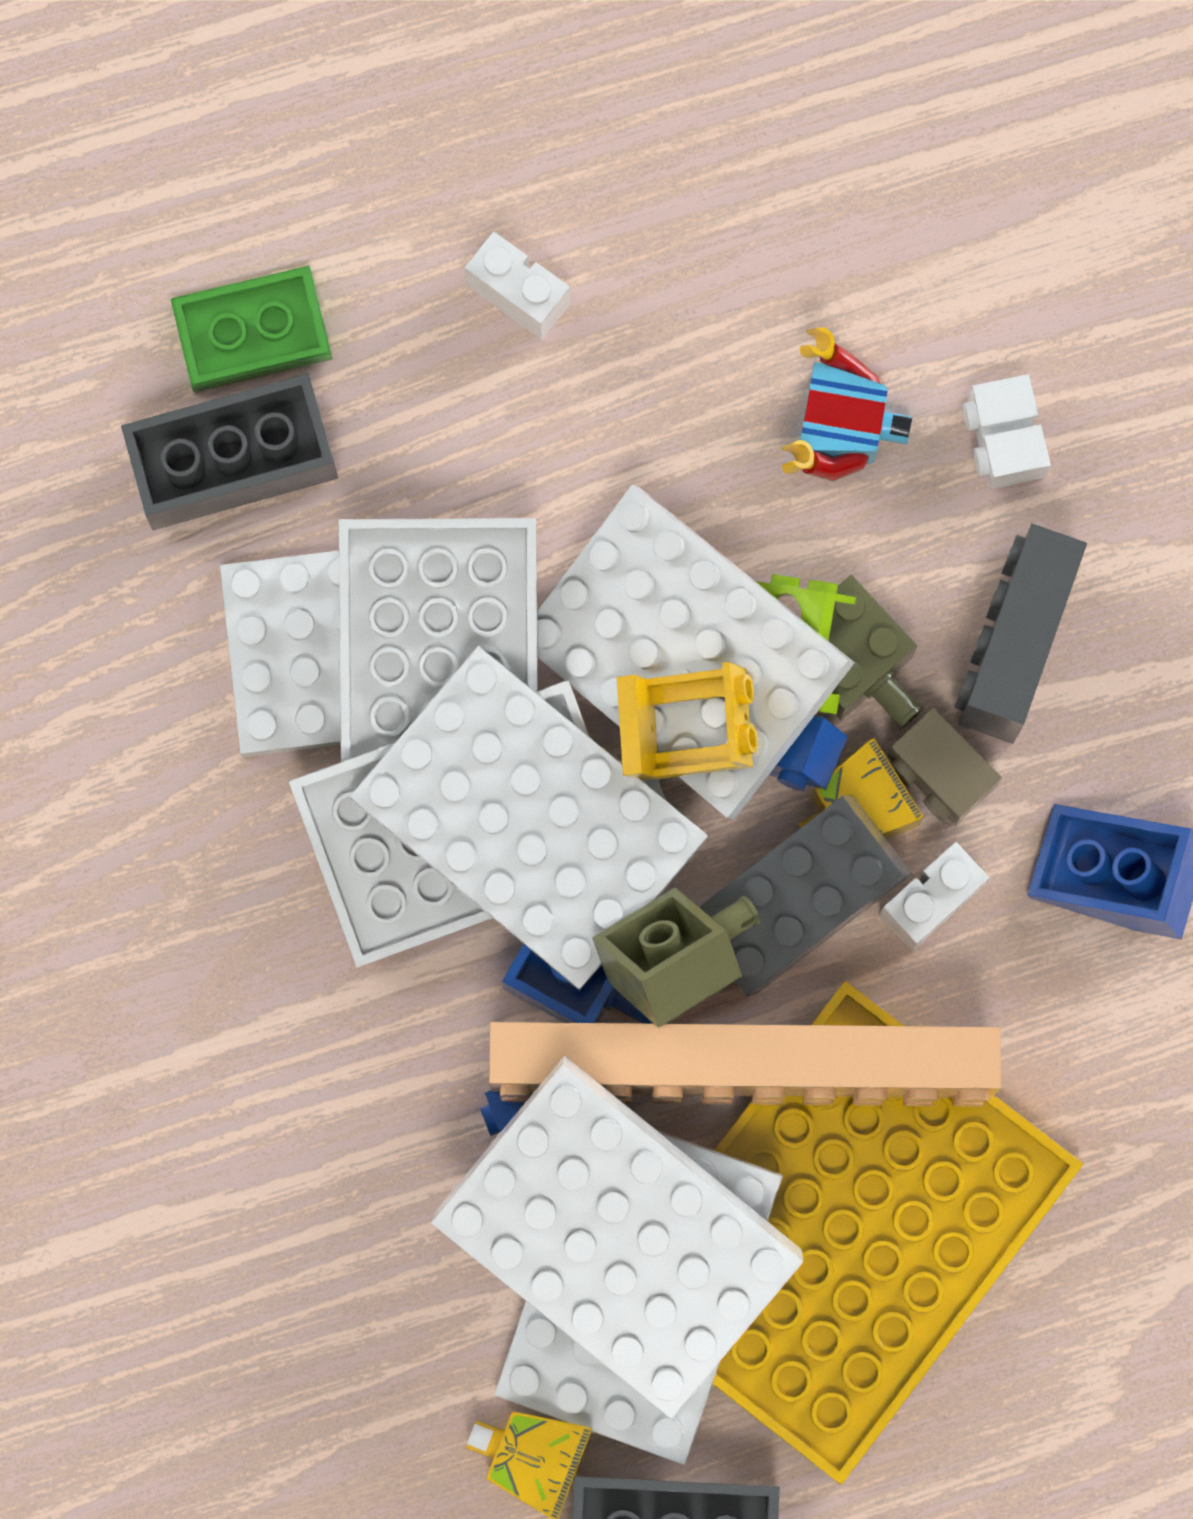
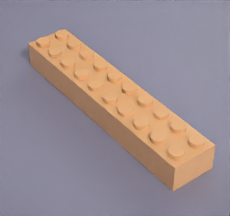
(754, 1061)

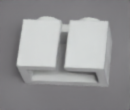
(526, 295)
(1009, 443)
(934, 897)

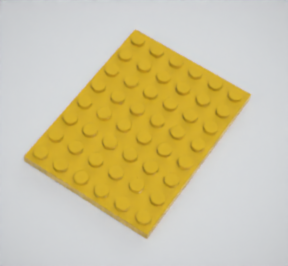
(899, 1241)

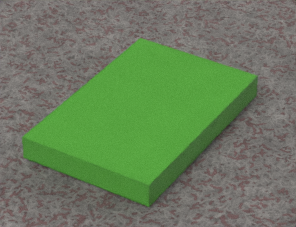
(251, 328)

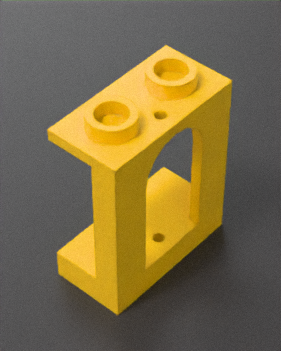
(638, 722)

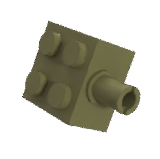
(879, 651)
(673, 953)

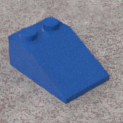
(1117, 870)

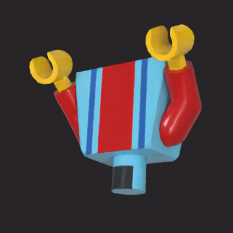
(842, 414)

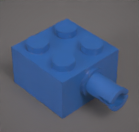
(549, 991)

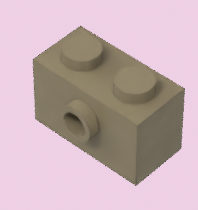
(943, 767)

